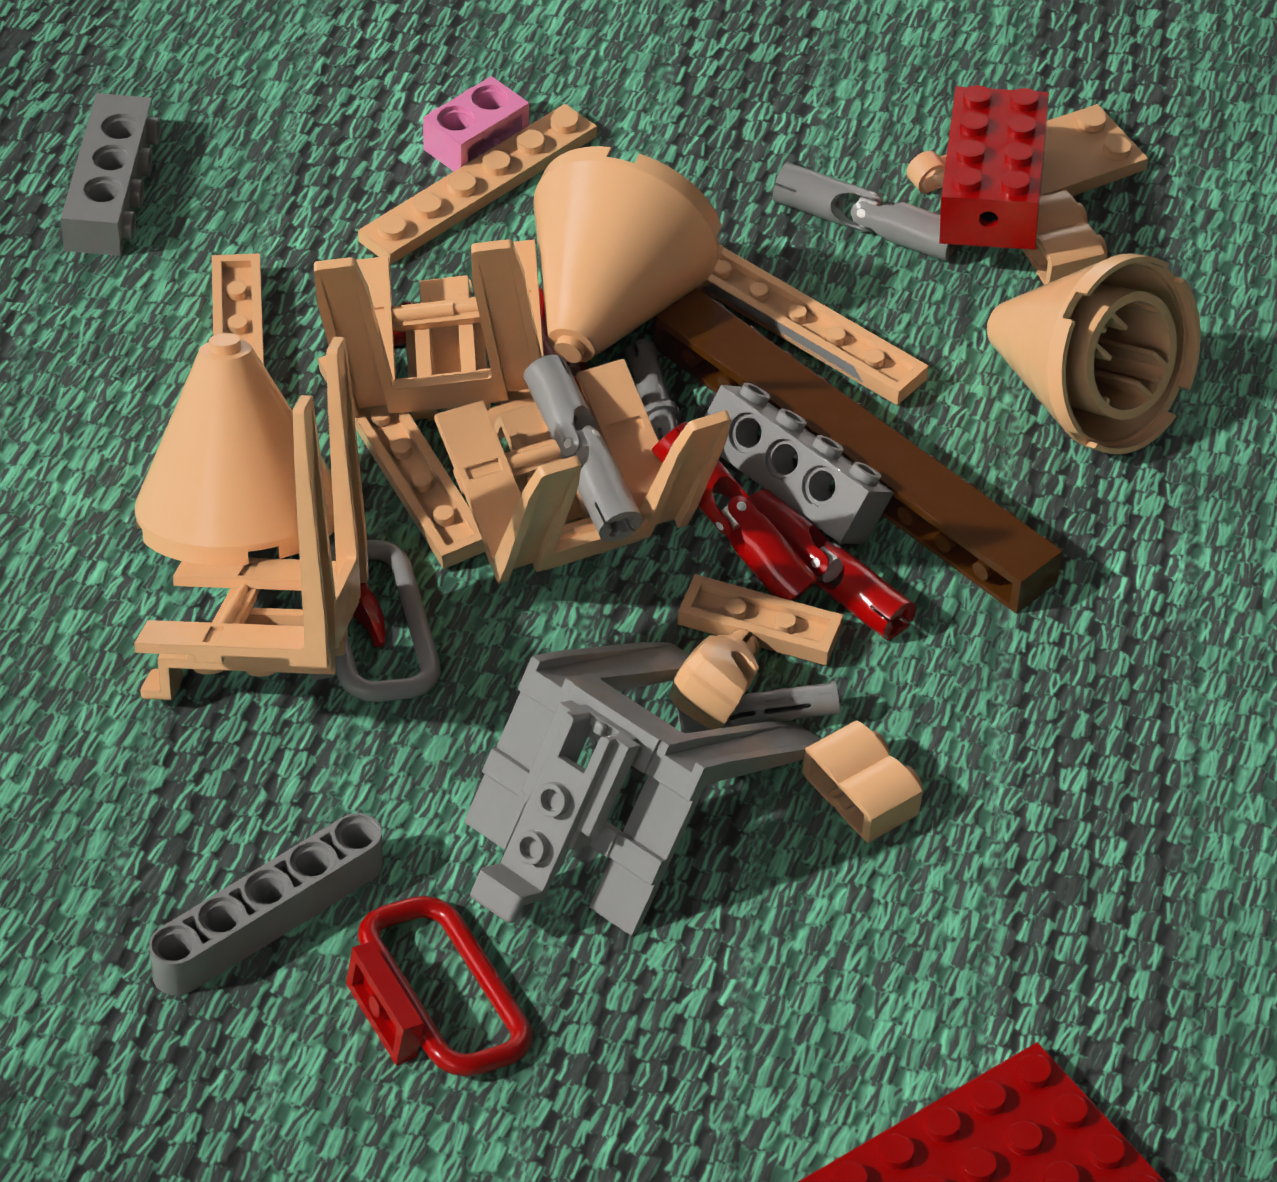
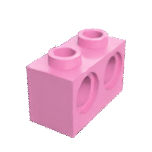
(474, 123)

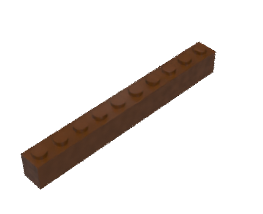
(927, 499)

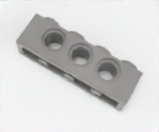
(109, 175)
(858, 495)

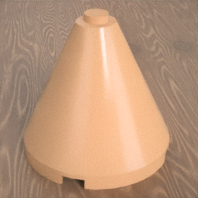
(617, 246)
(1104, 349)
(225, 465)

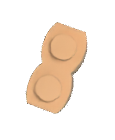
(1064, 239)
(863, 780)

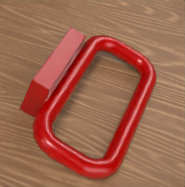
(398, 1012)

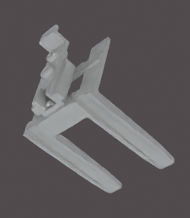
(545, 803)

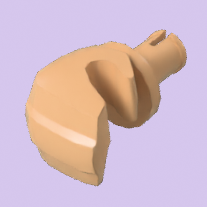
(715, 678)

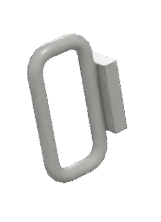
(419, 630)

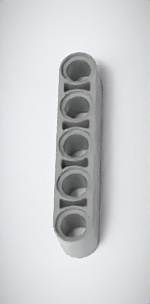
(266, 904)

